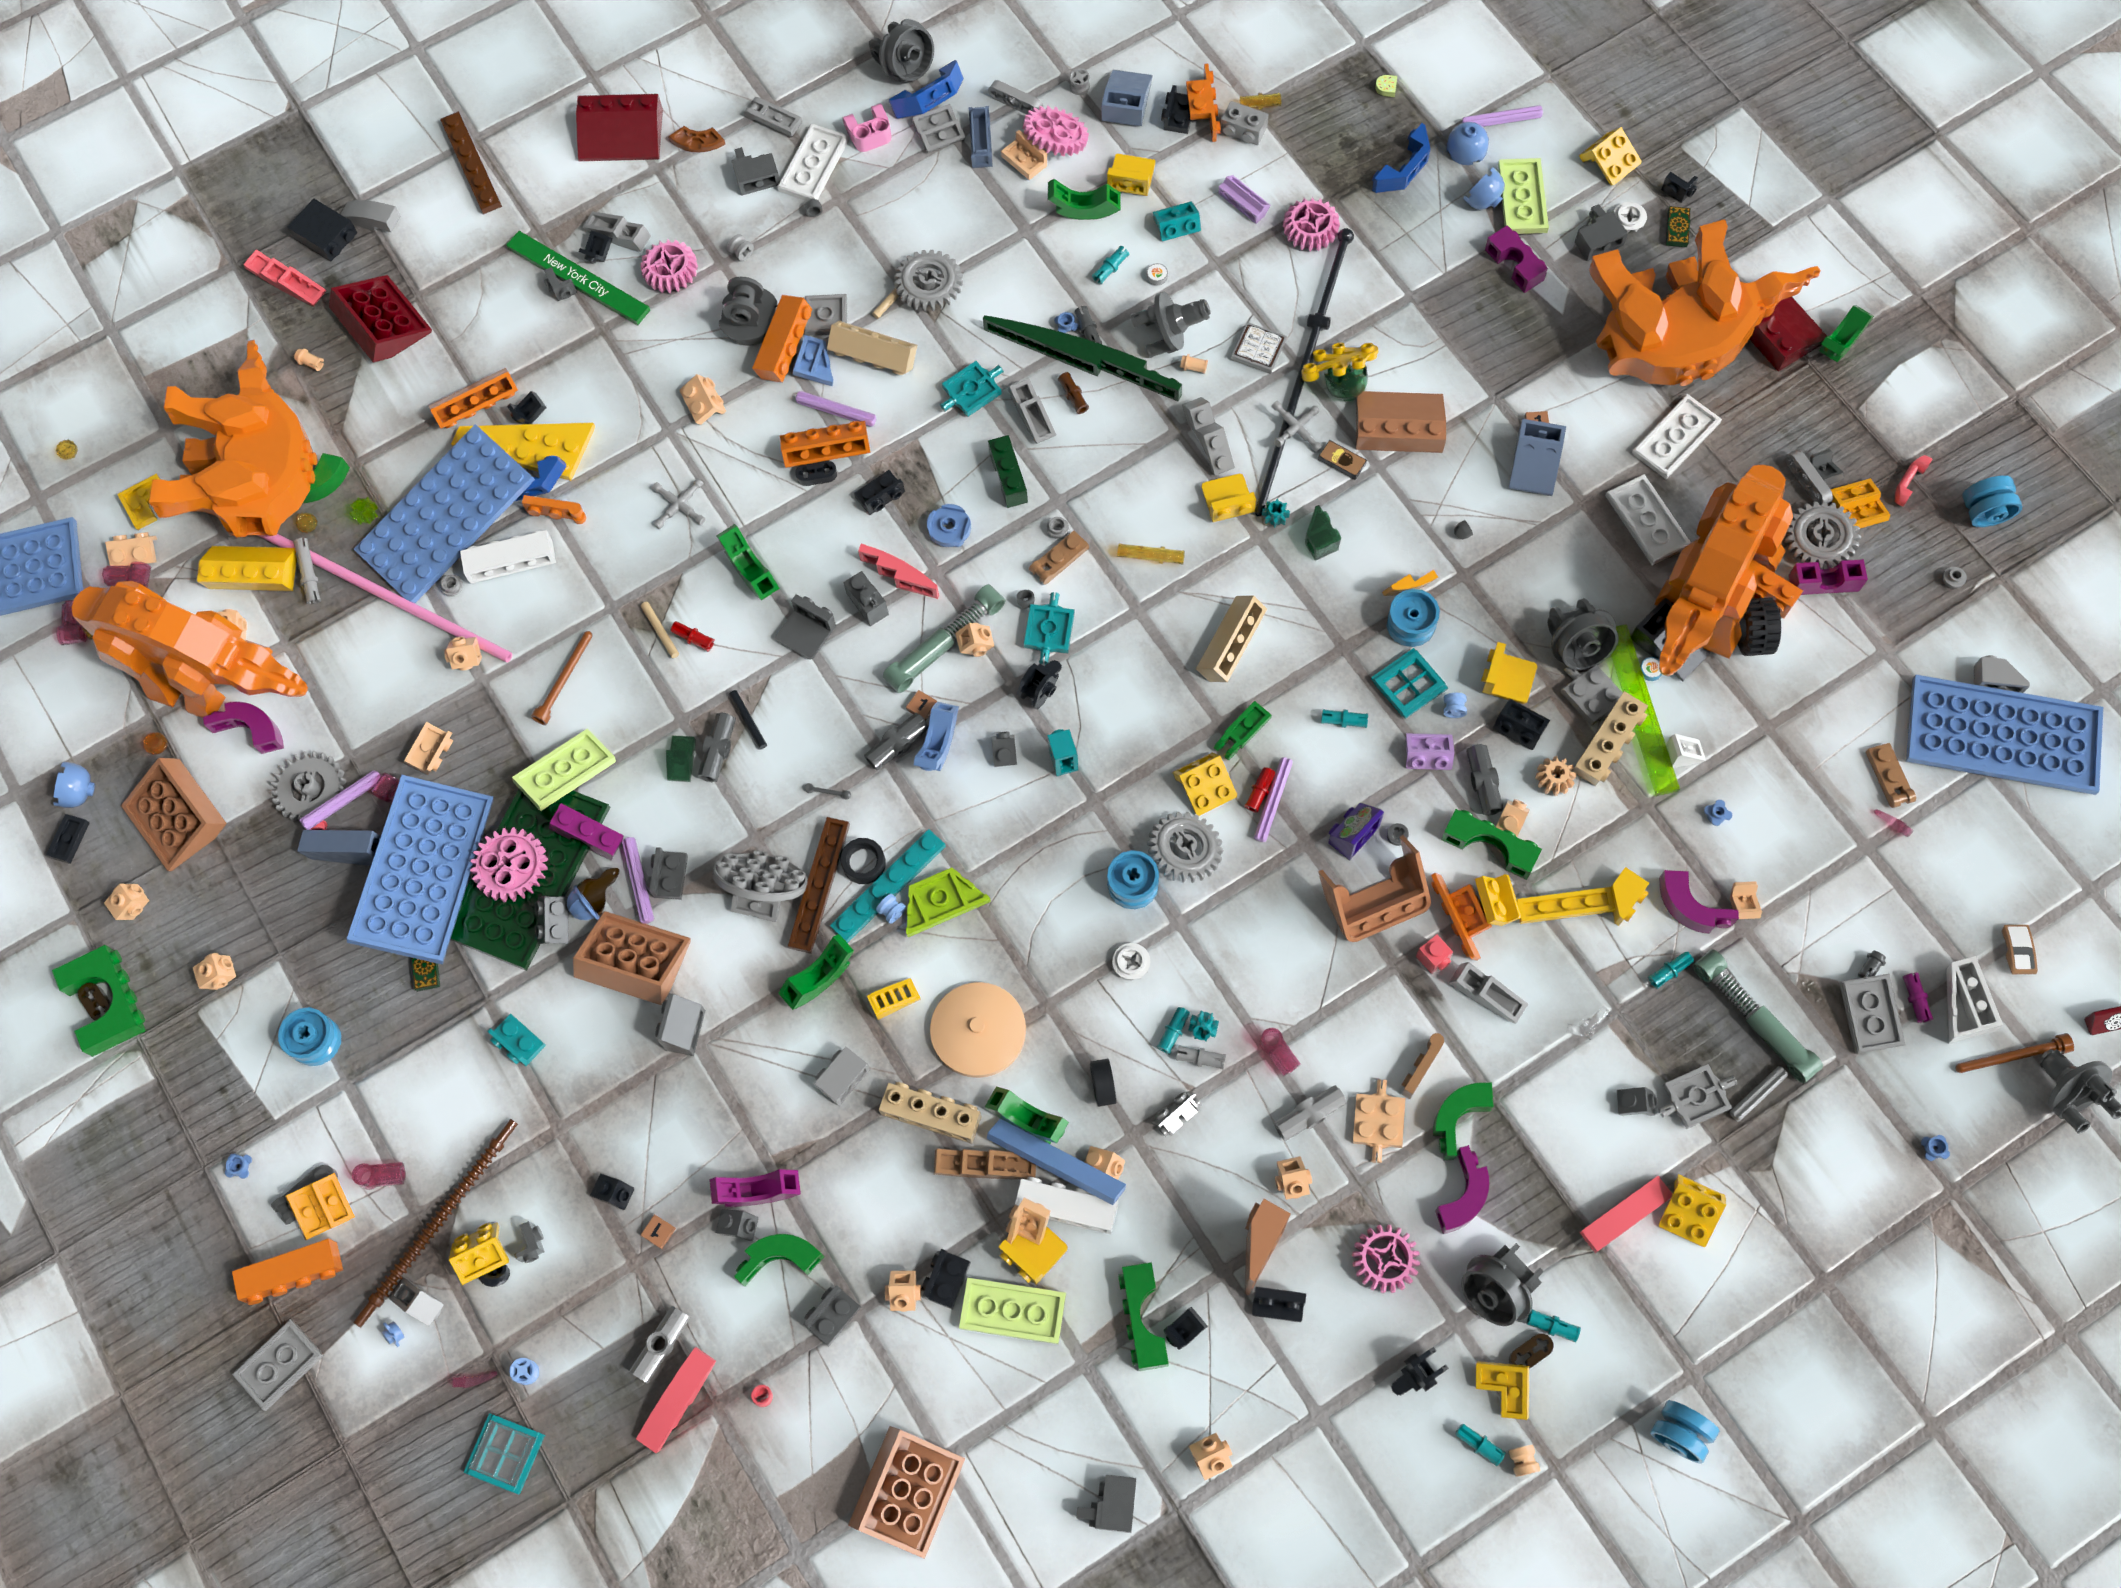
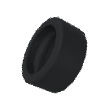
(858, 844)
(1103, 1082)

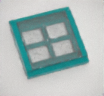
(1409, 683)
(504, 1453)

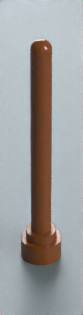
(542, 713)
(2061, 1042)

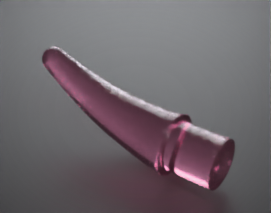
(1898, 825)
(469, 1381)

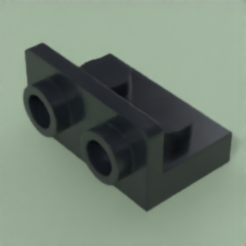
(1176, 115)
(880, 492)
(1521, 724)
(945, 1279)
(1278, 1304)

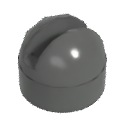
(813, 207)
(1463, 530)
(1025, 594)

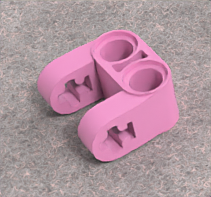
(870, 133)

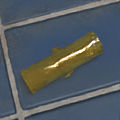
(1261, 100)

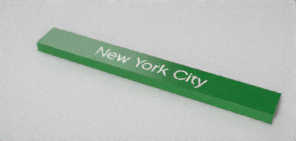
(582, 279)

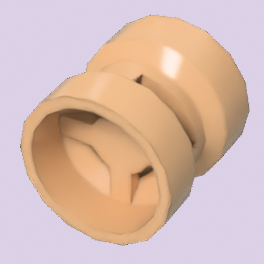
(1524, 1460)

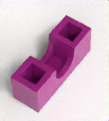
(1507, 245)
(1845, 577)
(592, 833)

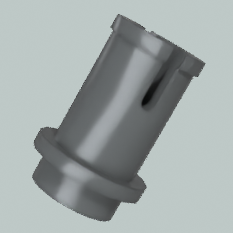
(1873, 964)

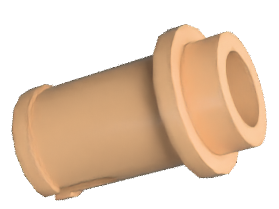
(302, 357)
(1193, 363)

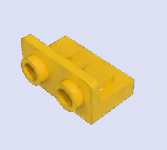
(1498, 899)

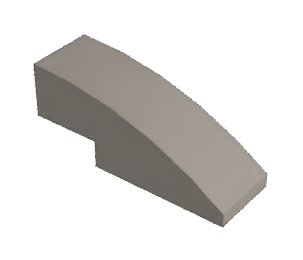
(371, 215)
(624, 233)
(1031, 411)
(1488, 992)

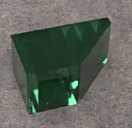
(1321, 536)

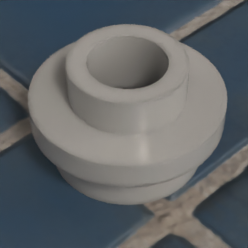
(1057, 522)
(449, 580)
(1952, 582)

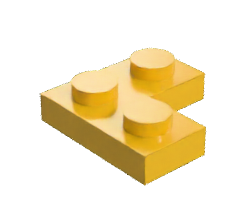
(137, 502)
(1511, 1381)

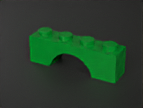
(1518, 854)
(1149, 1349)

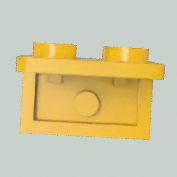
(1228, 497)
(1508, 675)
(1033, 1259)

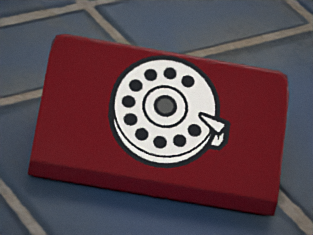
(2104, 1021)

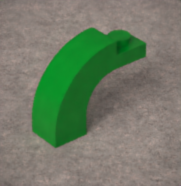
(1084, 205)
(1846, 333)
(328, 477)
(746, 563)
(819, 975)
(1467, 1099)
(1025, 1116)
(778, 1248)

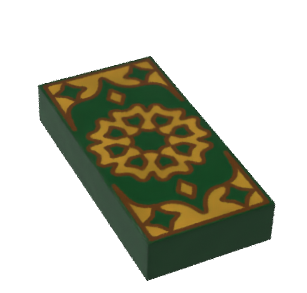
(1678, 226)
(425, 975)

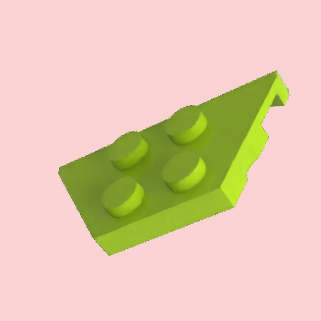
(941, 899)

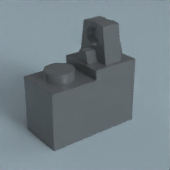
(755, 173)
(1603, 234)
(866, 598)
(1117, 1507)

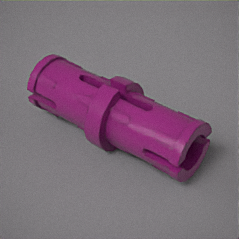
(1918, 997)

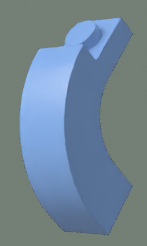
(938, 737)

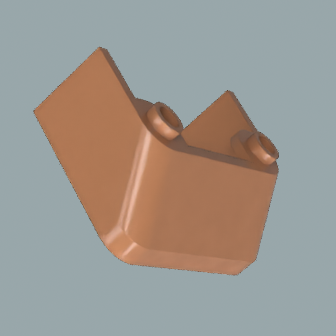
(1384, 903)

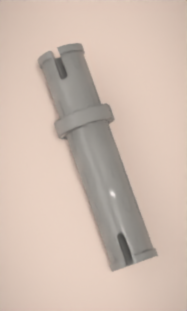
(309, 580)

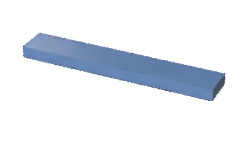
(1056, 1161)

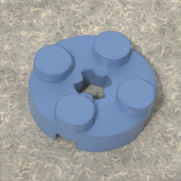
(953, 536)

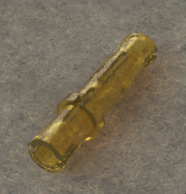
(1151, 553)

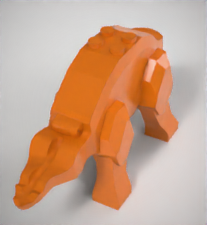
(1694, 326)
(254, 465)
(1712, 573)
(178, 650)

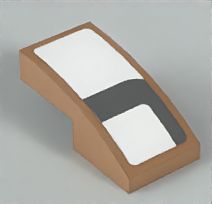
(2021, 949)

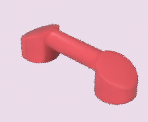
(1919, 465)

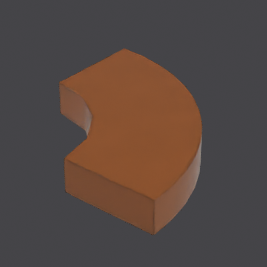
(696, 140)

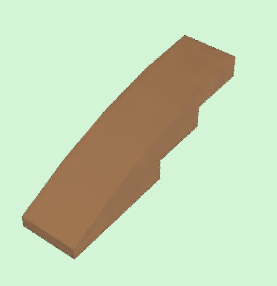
(982, 1164)

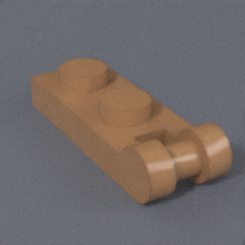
(1059, 557)
(1890, 775)
(1422, 1063)

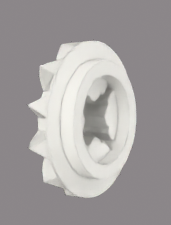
(1637, 214)
(1128, 951)

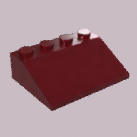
(619, 127)
(378, 316)
(1787, 334)

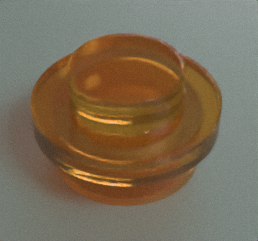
(155, 743)

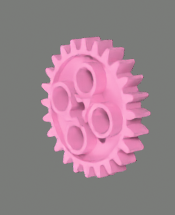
(1055, 131)
(521, 879)

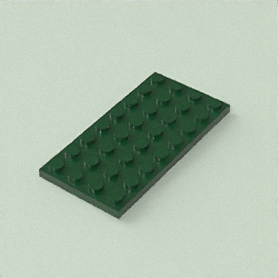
(508, 927)

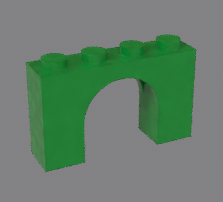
(122, 1019)

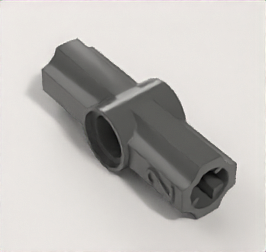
(896, 741)
(716, 747)
(1484, 779)

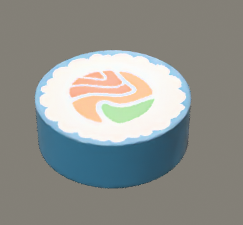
(1650, 669)

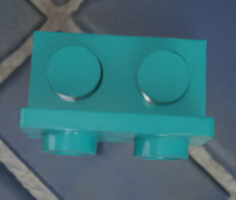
(1177, 221)
(517, 1039)

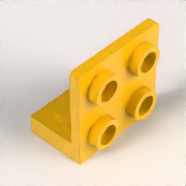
(1613, 155)
(1131, 174)
(1206, 783)
(1693, 1211)
(477, 1253)

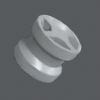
(1082, 76)
(740, 247)

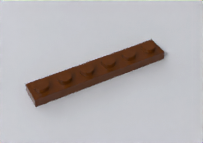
(471, 163)
(818, 885)

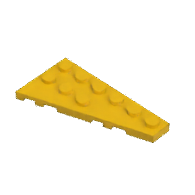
(536, 441)

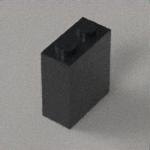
(322, 230)

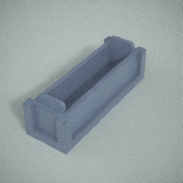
(980, 137)

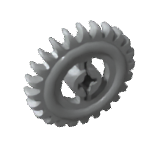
(932, 288)
(1815, 549)
(303, 777)
(1183, 859)

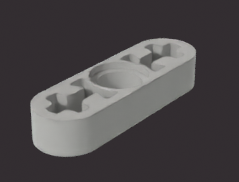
(1013, 97)
(1808, 477)

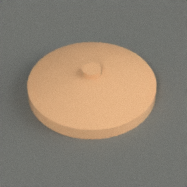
(978, 1029)

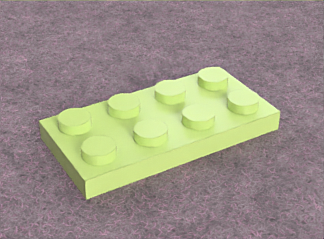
(1523, 195)
(563, 769)
(1012, 1311)

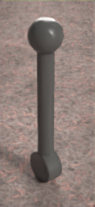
(809, 788)

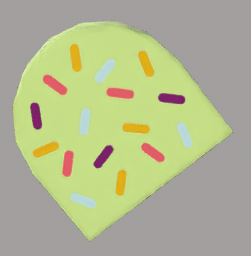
(1386, 85)

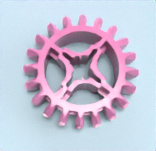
(1315, 218)
(657, 272)
(1375, 1254)

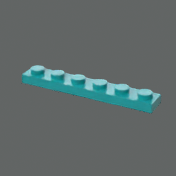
(890, 882)

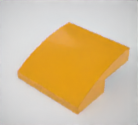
(1862, 501)
(1408, 583)
(319, 1206)

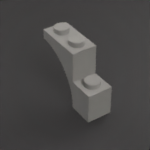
(1210, 434)

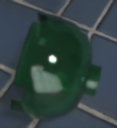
(1349, 385)

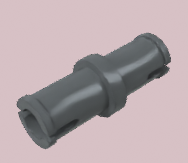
(1087, 326)

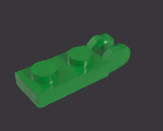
(1243, 729)

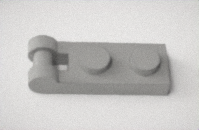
(773, 116)

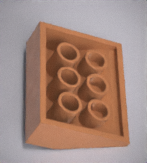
(1400, 422)
(173, 812)
(631, 957)
(1264, 1229)
(906, 1492)

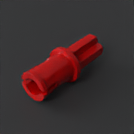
(692, 636)
(1260, 789)

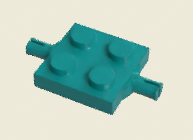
(972, 388)
(1049, 628)

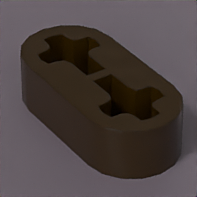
(90, 1005)
(1528, 1346)

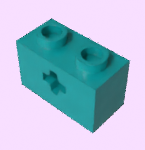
(1062, 752)

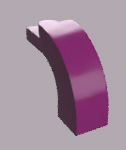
(264, 731)
(1686, 910)
(755, 1190)
(1461, 1212)

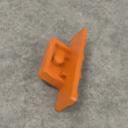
(1200, 101)
(1465, 913)

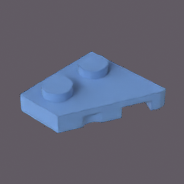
(813, 361)

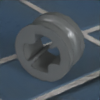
(1403, 828)

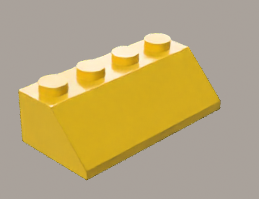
(248, 568)

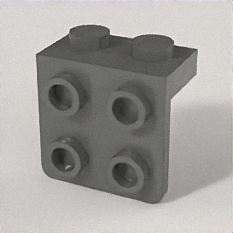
(806, 627)

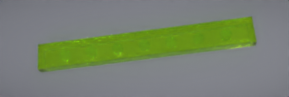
(1649, 733)

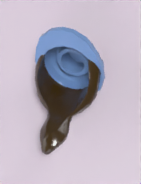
(589, 896)

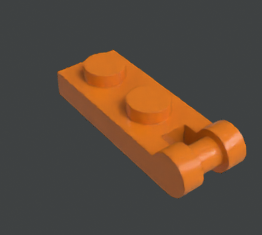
(554, 508)

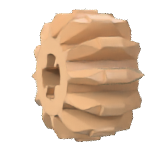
(1561, 770)

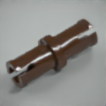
(1073, 393)

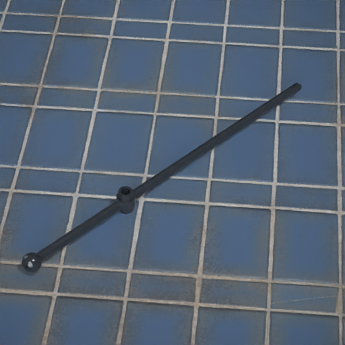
(1318, 323)

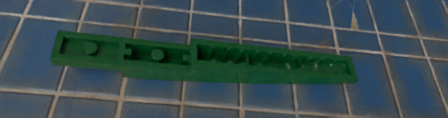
(1083, 354)

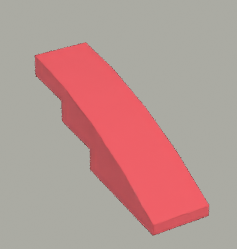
(284, 278)
(905, 575)
(1626, 1214)
(676, 1399)

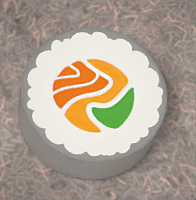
(1157, 274)

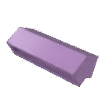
(1243, 198)

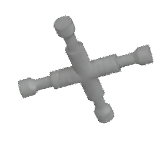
(1296, 426)
(678, 503)

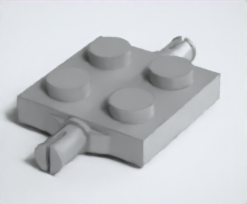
(1591, 693)
(1697, 1096)

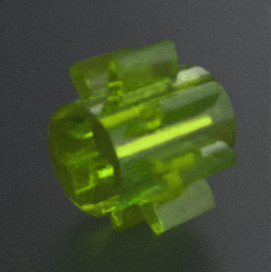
(363, 510)

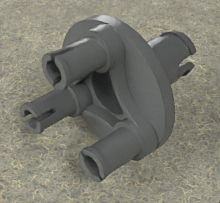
(1171, 320)
(2079, 1088)

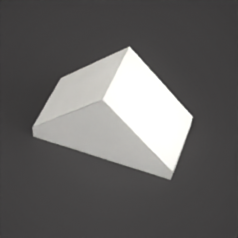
(1684, 751)

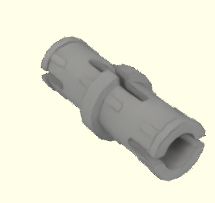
(1201, 1057)

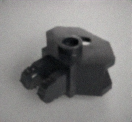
(1039, 682)
(1417, 1374)

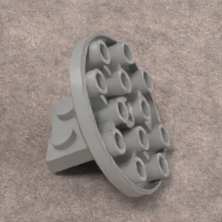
(758, 884)

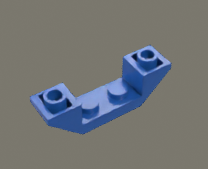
(928, 97)
(1392, 180)
(549, 472)

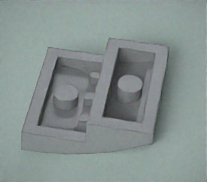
(938, 128)

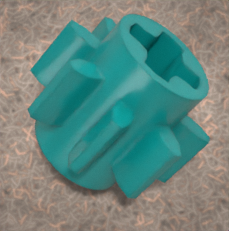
(1276, 513)
(1203, 1026)

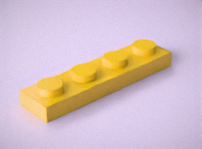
(1566, 905)

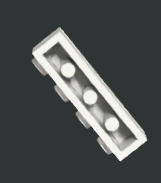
(507, 556)
(1069, 1206)

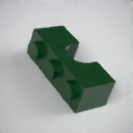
(1008, 470)

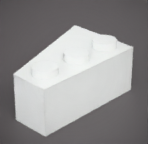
(1969, 1002)

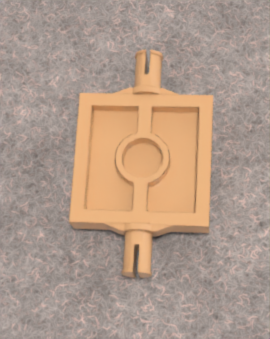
(1379, 1121)

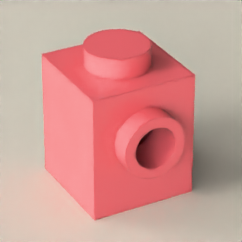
(1435, 954)

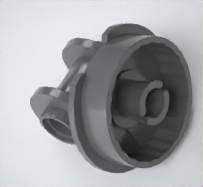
(905, 51)
(747, 311)
(1582, 635)
(1500, 1286)

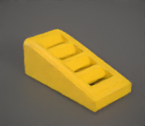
(889, 1009)

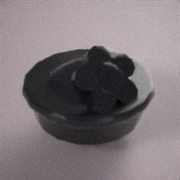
(496, 1277)

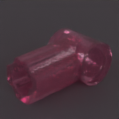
(136, 572)
(70, 630)
(385, 787)
(1279, 1053)
(381, 1175)

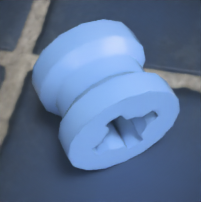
(1455, 705)
(891, 908)
(519, 1369)

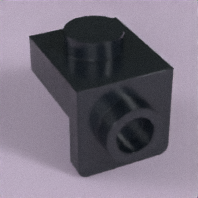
(1679, 188)
(596, 247)
(528, 409)
(612, 1191)
(1185, 1329)

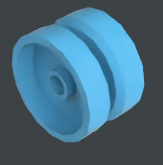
(1992, 501)
(1413, 617)
(1134, 866)
(309, 1036)
(1685, 1431)

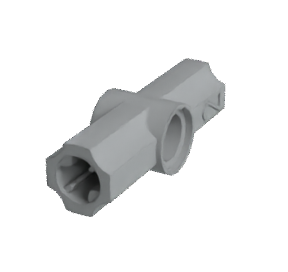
(1310, 1113)
(650, 1359)

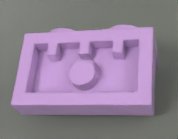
(1429, 751)

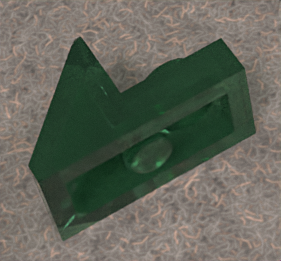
(680, 758)

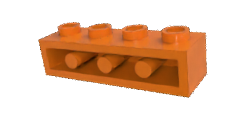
(782, 338)
(473, 398)
(824, 443)
(1775, 587)
(287, 1271)

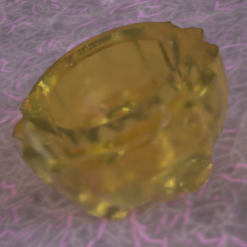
(67, 449)
(306, 522)

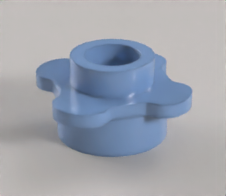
(1066, 317)
(1713, 817)
(1941, 1144)
(233, 1161)
(392, 1333)

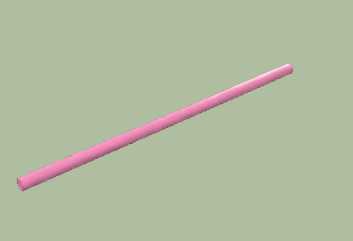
(394, 599)

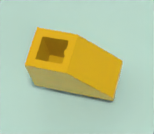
(1626, 892)

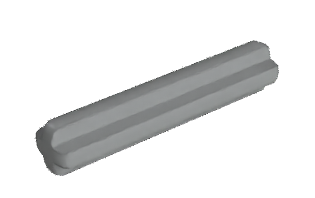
(1758, 1093)

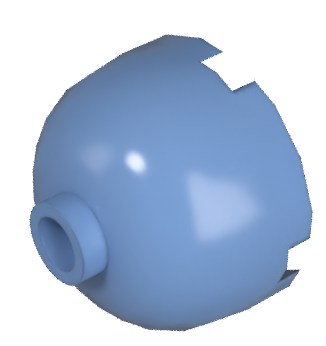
(1468, 143)
(1487, 191)
(73, 786)

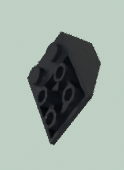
(1651, 637)

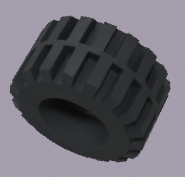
(1760, 628)

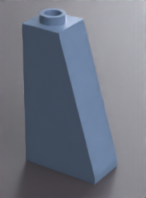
(339, 846)

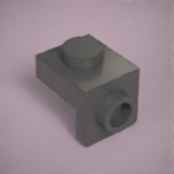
(561, 290)
(1826, 468)
(1004, 749)
(1636, 1101)
(737, 1224)
(533, 1237)

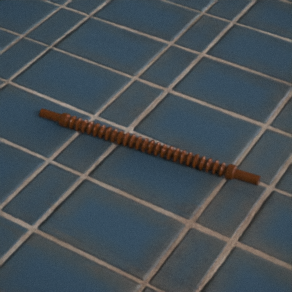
(377, 1299)

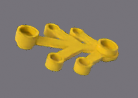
(1339, 360)

